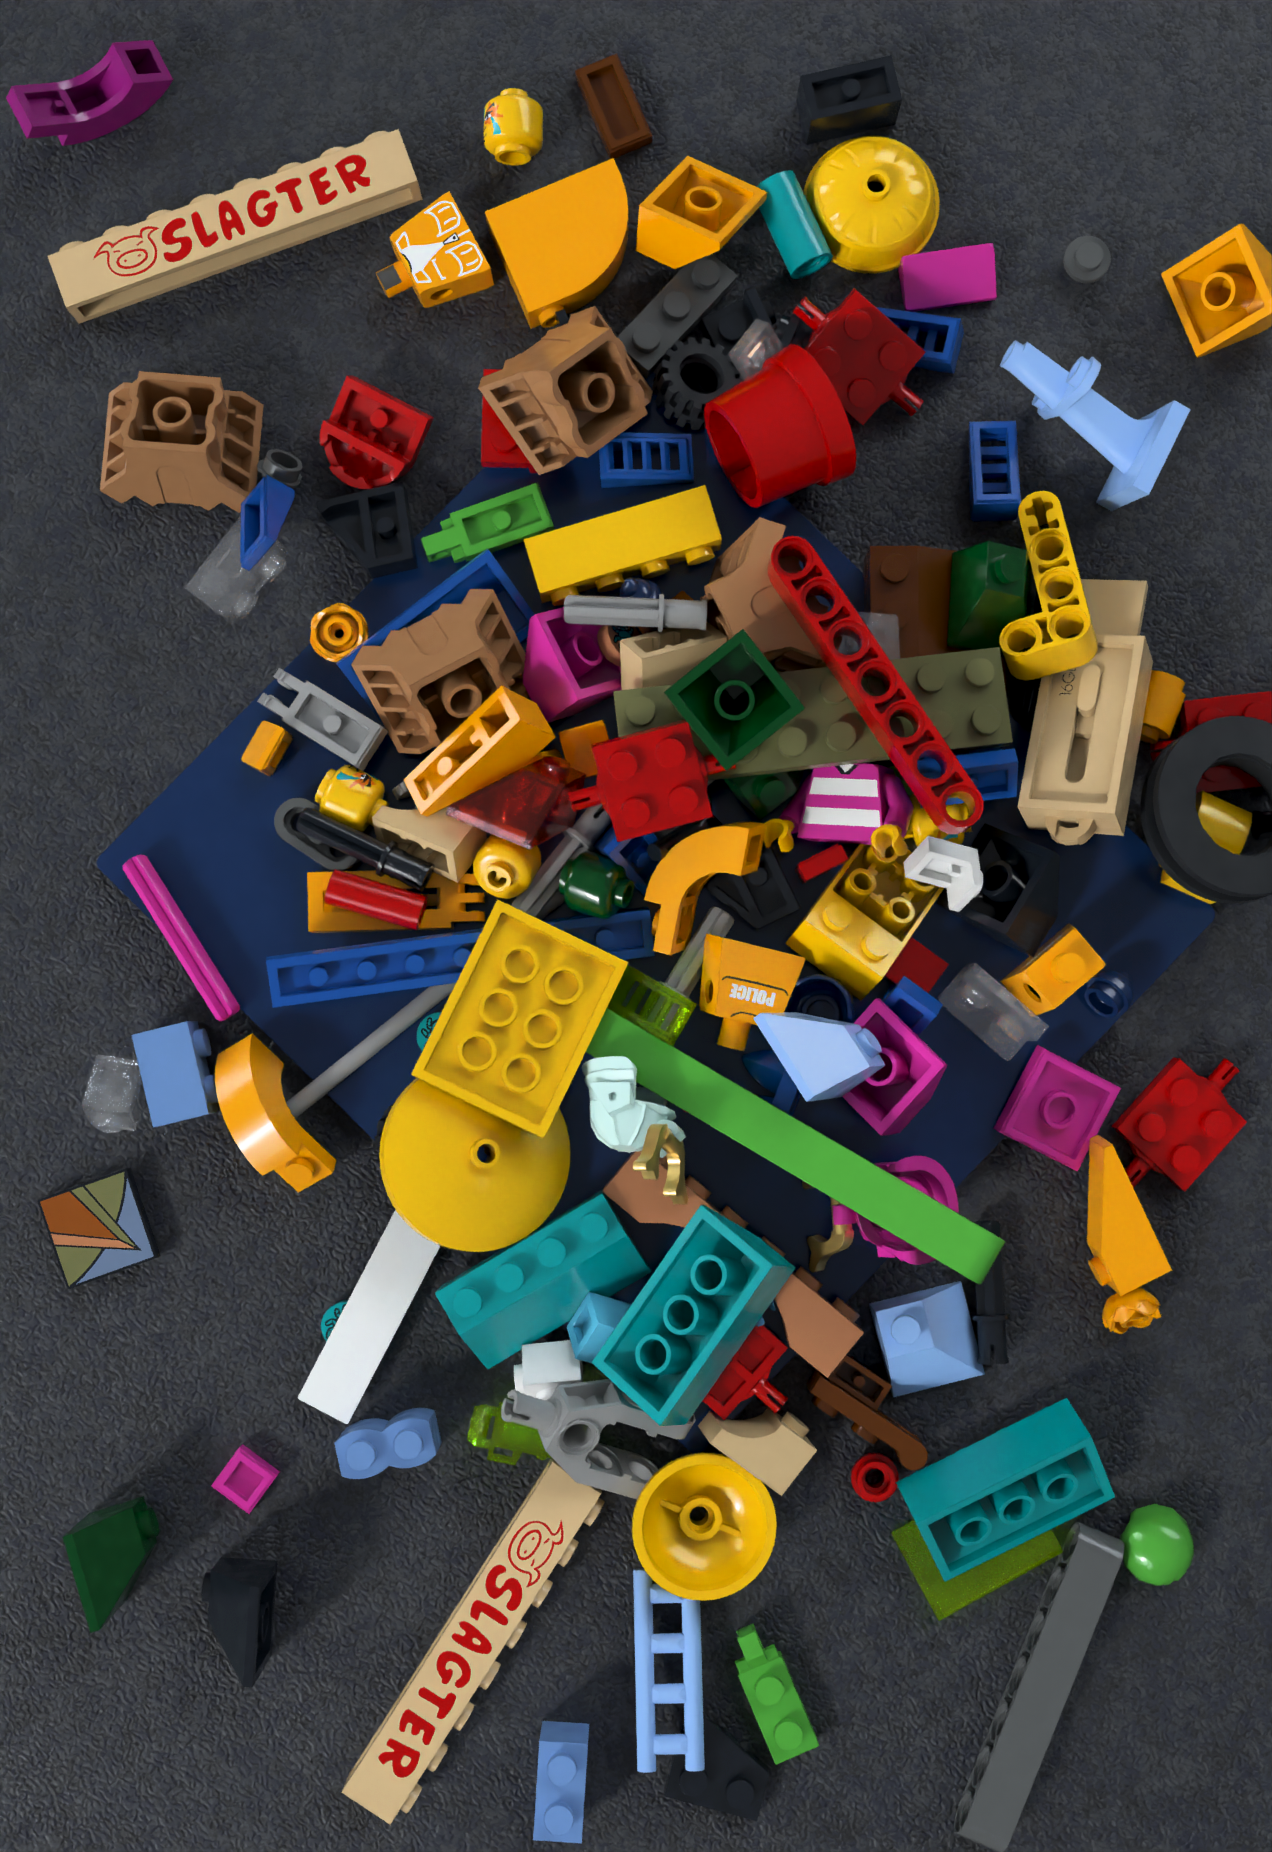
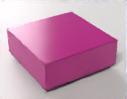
(245, 1479)

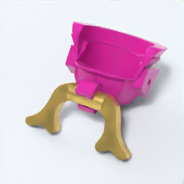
(917, 1171)

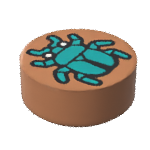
(609, 640)

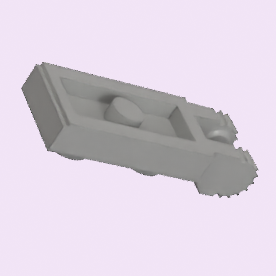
(327, 721)

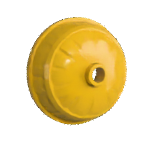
(867, 227)
(708, 1555)

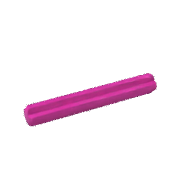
(181, 937)

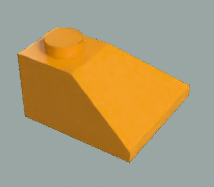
(694, 213)
(1223, 291)

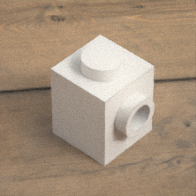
(546, 1367)

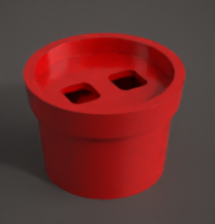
(781, 429)

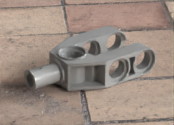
(572, 1427)

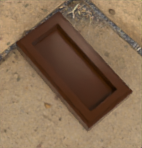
(613, 106)

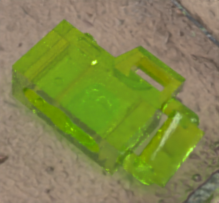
(504, 1435)

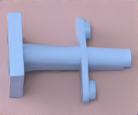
(1130, 444)

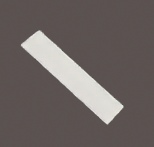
(369, 1320)

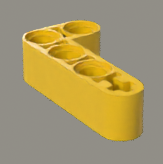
(1053, 578)

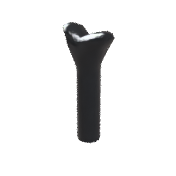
(660, 847)

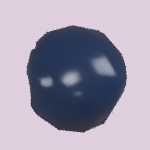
(823, 998)

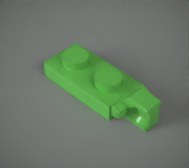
(490, 525)
(773, 1698)

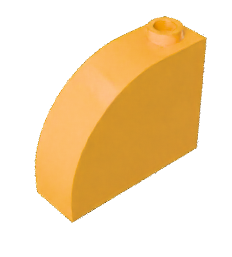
(563, 241)

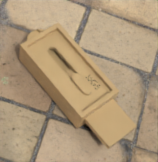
(1091, 724)

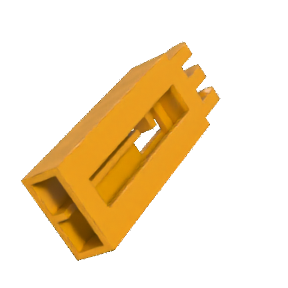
(449, 900)

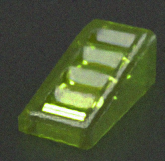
(678, 1022)

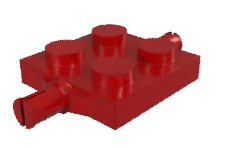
(862, 355)
(1198, 711)
(650, 781)
(1179, 1123)
(748, 1374)

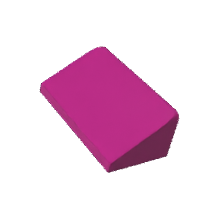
(948, 277)

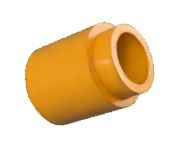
(1162, 706)

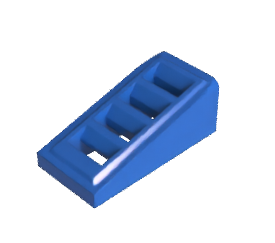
(935, 326)
(646, 476)
(993, 500)
(262, 519)

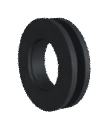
(1172, 818)

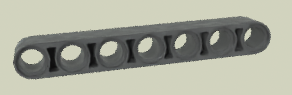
(1038, 1687)

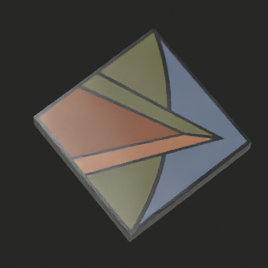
(98, 1228)

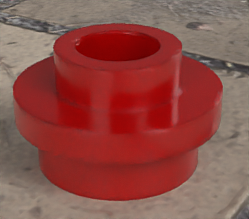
(881, 1490)

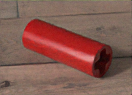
(376, 899)

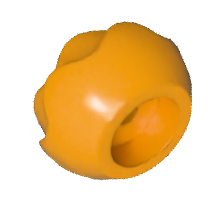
(328, 622)
(1130, 1310)

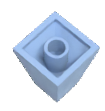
(821, 1053)
(926, 1339)

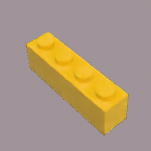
(624, 545)

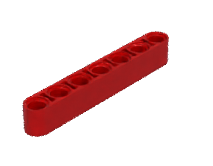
(872, 661)

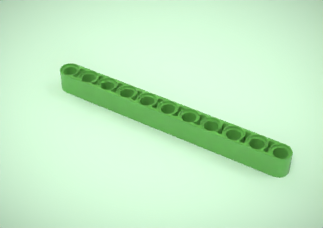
(800, 1149)

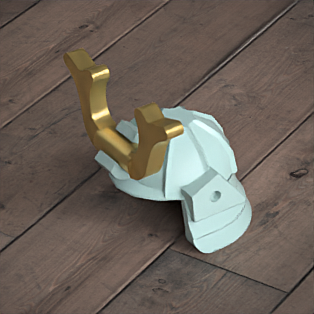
(635, 1121)

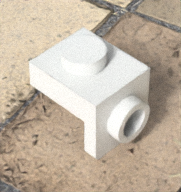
(948, 867)

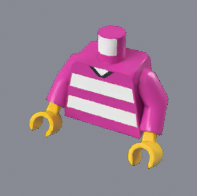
(846, 806)

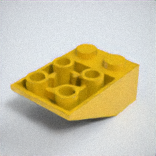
(863, 919)

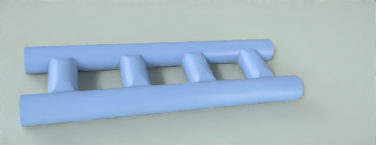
(648, 1693)

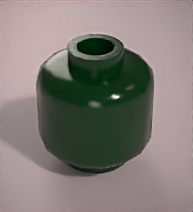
(595, 885)

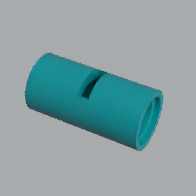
(793, 225)

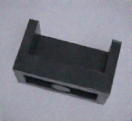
(848, 100)

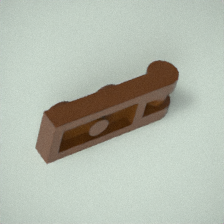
(868, 1422)

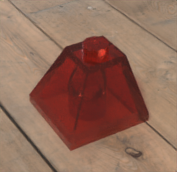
(525, 804)

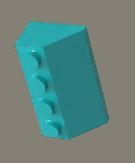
(542, 1280)
(692, 1316)
(1006, 1489)

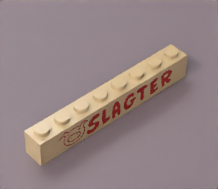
(235, 226)
(470, 1643)

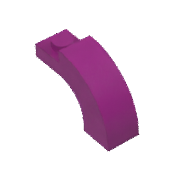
(97, 101)

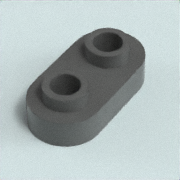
(309, 846)

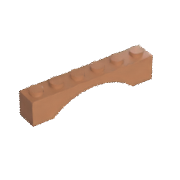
(812, 1324)

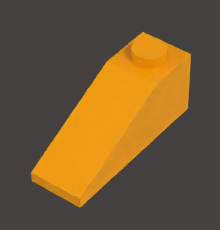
(483, 749)
(1117, 1226)

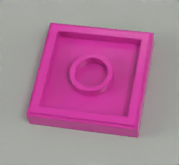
(1057, 1108)

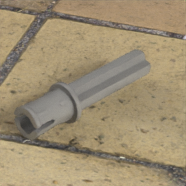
(635, 612)
(576, 840)
(689, 966)

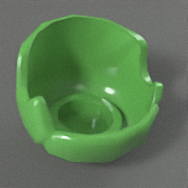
(1157, 1545)

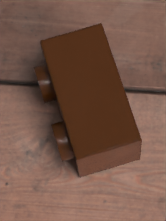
(860, 1381)

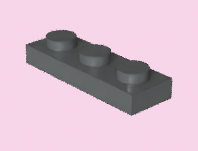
(676, 311)

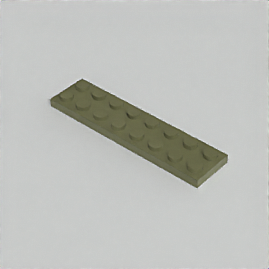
(956, 689)

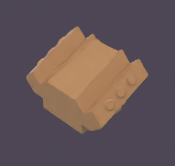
(568, 392)
(181, 441)
(745, 599)
(441, 670)

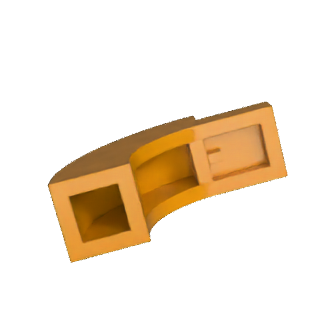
(687, 868)
(260, 1118)

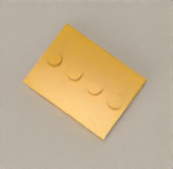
(520, 1019)

